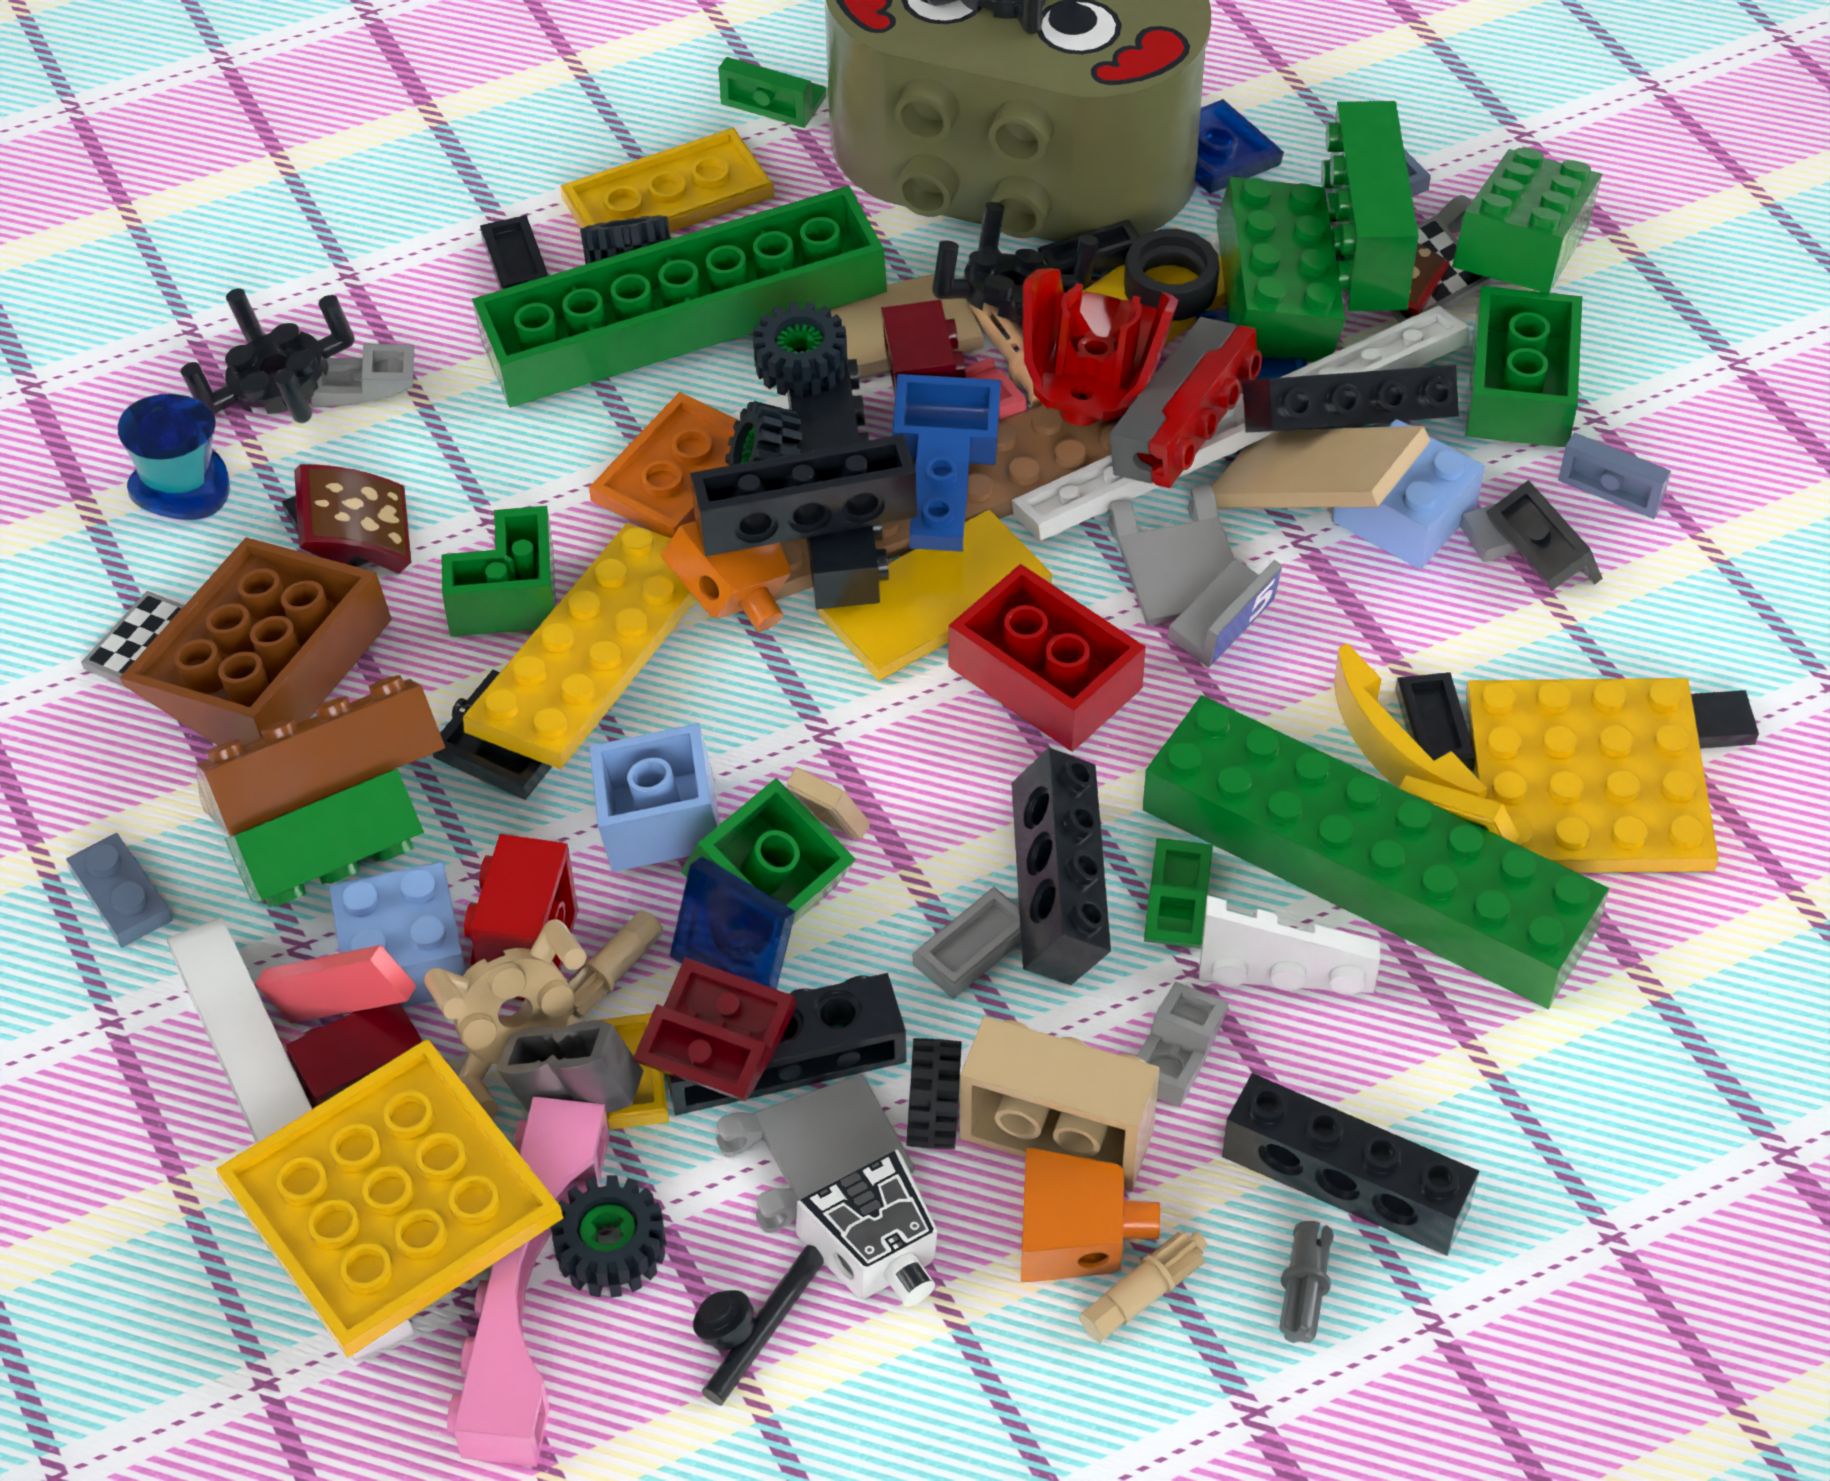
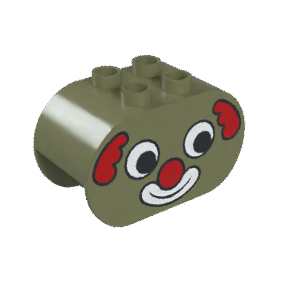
(1054, 124)

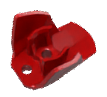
(1090, 347)

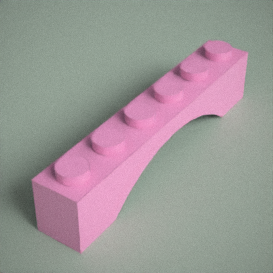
(504, 1395)

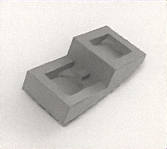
(379, 374)
(1182, 1039)

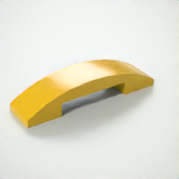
(1383, 739)

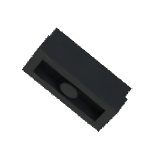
(1542, 537)

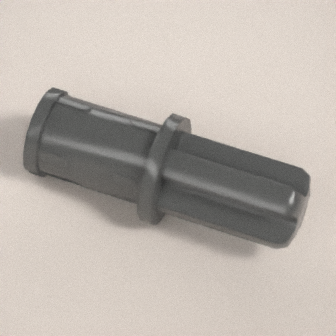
(1305, 1282)

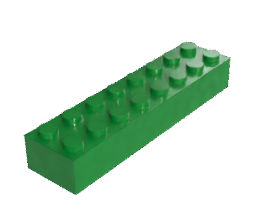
(678, 295)
(1375, 850)

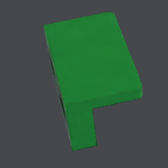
(769, 92)

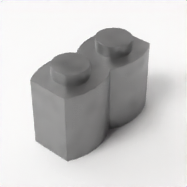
(571, 1064)

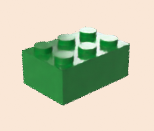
(1524, 366)
(325, 839)

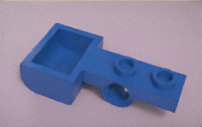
(946, 429)

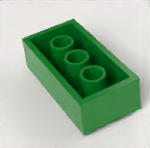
(1370, 205)
(1527, 219)
(1281, 267)

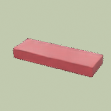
(336, 984)

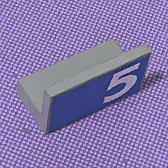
(1224, 610)

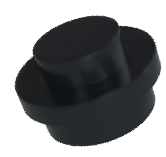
(724, 1319)

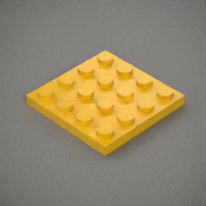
(1596, 771)
(388, 1196)

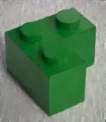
(503, 586)

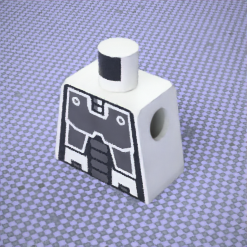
(873, 1230)

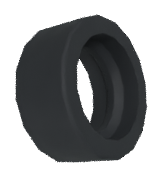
(1178, 249)

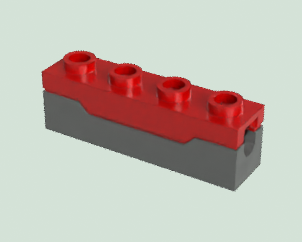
(1184, 402)

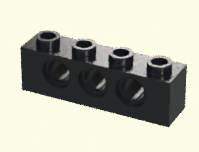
(1350, 398)
(804, 495)
(1060, 867)
(814, 1049)
(1349, 1163)

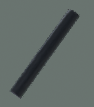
(766, 1323)

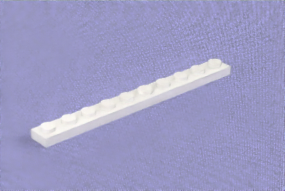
(1094, 487)

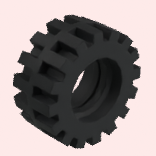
(934, 1093)

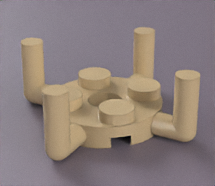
(480, 992)

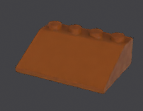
(260, 642)
(317, 756)

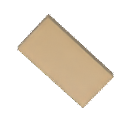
(828, 804)

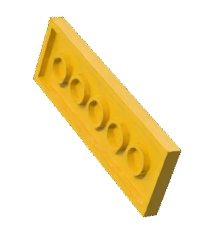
(584, 652)

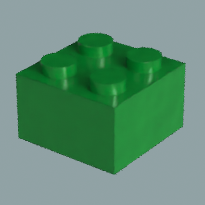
(777, 849)

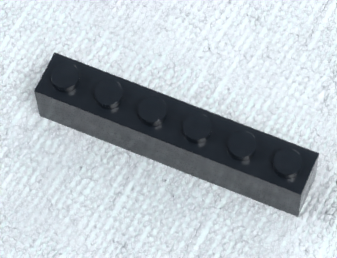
(845, 562)

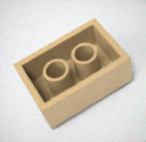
(1056, 1097)

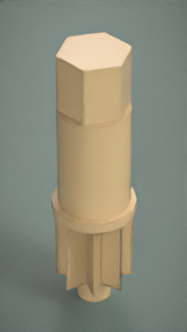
(613, 961)
(1144, 1285)

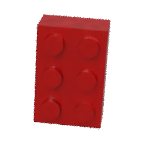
(1046, 657)

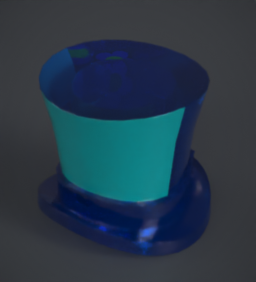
(173, 457)

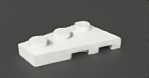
(1265, 953)

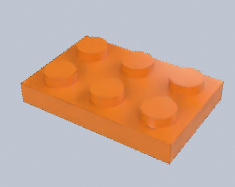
(652, 474)

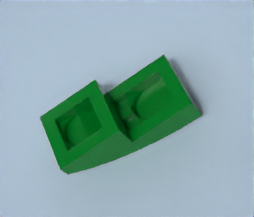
(1178, 893)

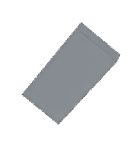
(970, 943)

